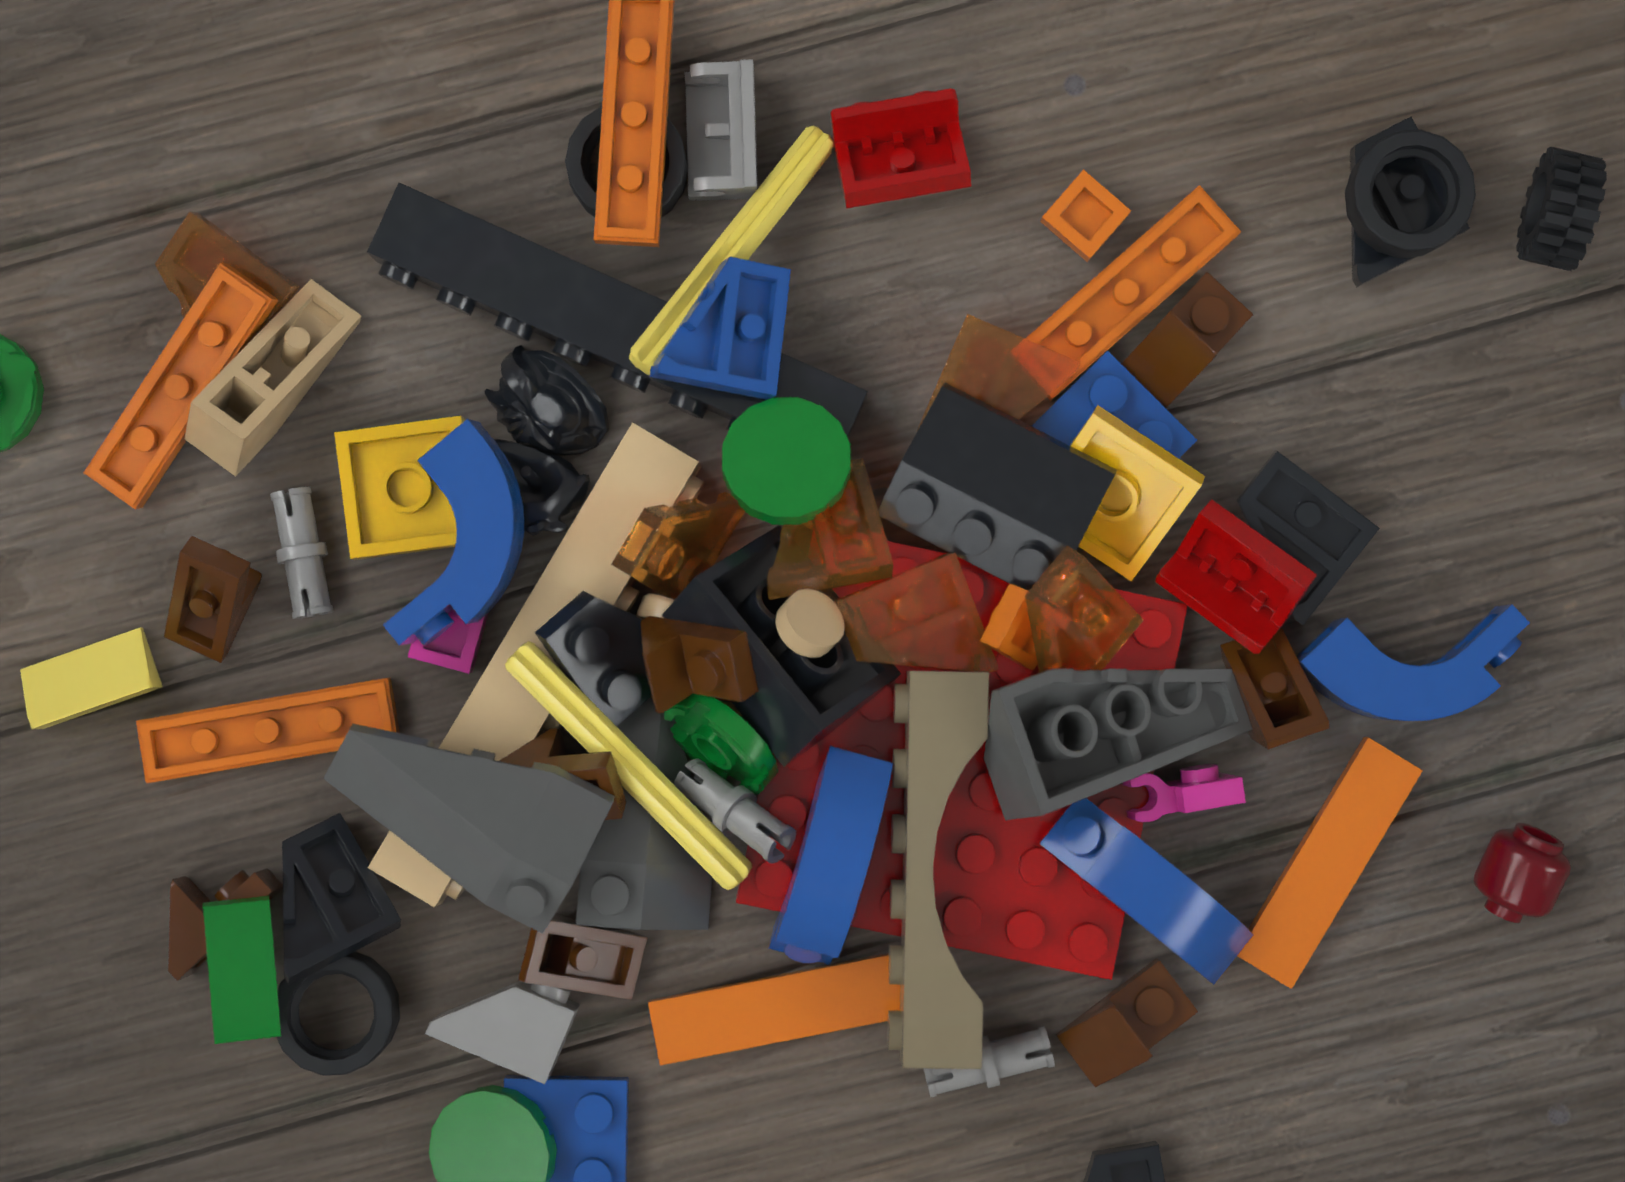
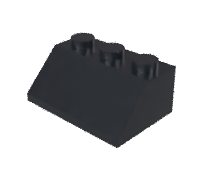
(994, 489)
(797, 695)

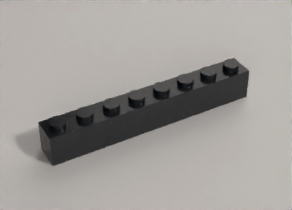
(561, 301)

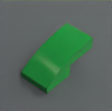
(241, 969)

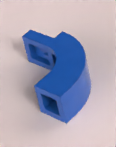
(488, 538)
(1367, 682)
(832, 857)
(1147, 888)

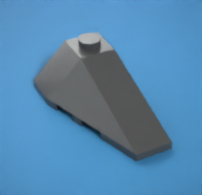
(1094, 729)
(486, 823)
(635, 868)

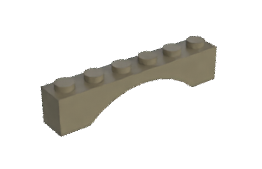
(938, 1008)

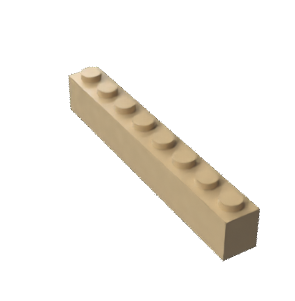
(500, 710)

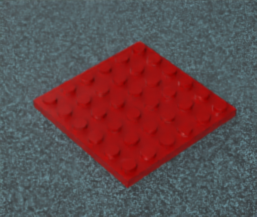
(990, 874)

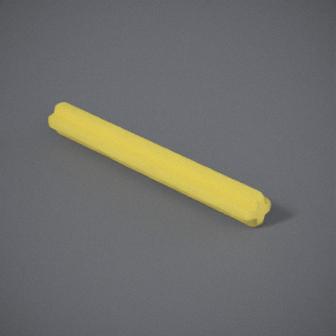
(739, 238)
(634, 769)

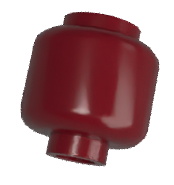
(1522, 872)

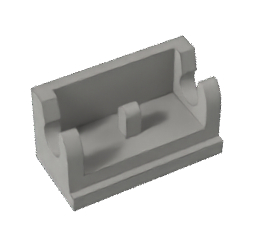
(721, 130)

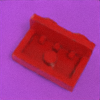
(900, 148)
(1235, 577)

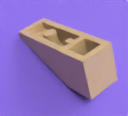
(269, 378)

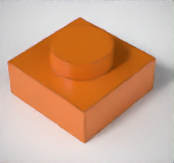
(1085, 215)
(1010, 629)

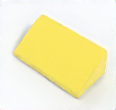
(89, 679)

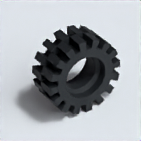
(1561, 208)

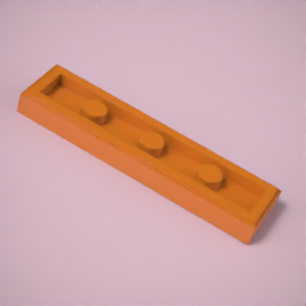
(634, 122)
(1137, 282)
(157, 416)
(262, 730)
(1329, 861)
(773, 1009)

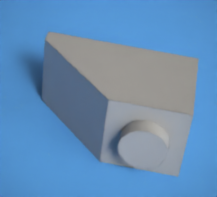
(511, 1027)

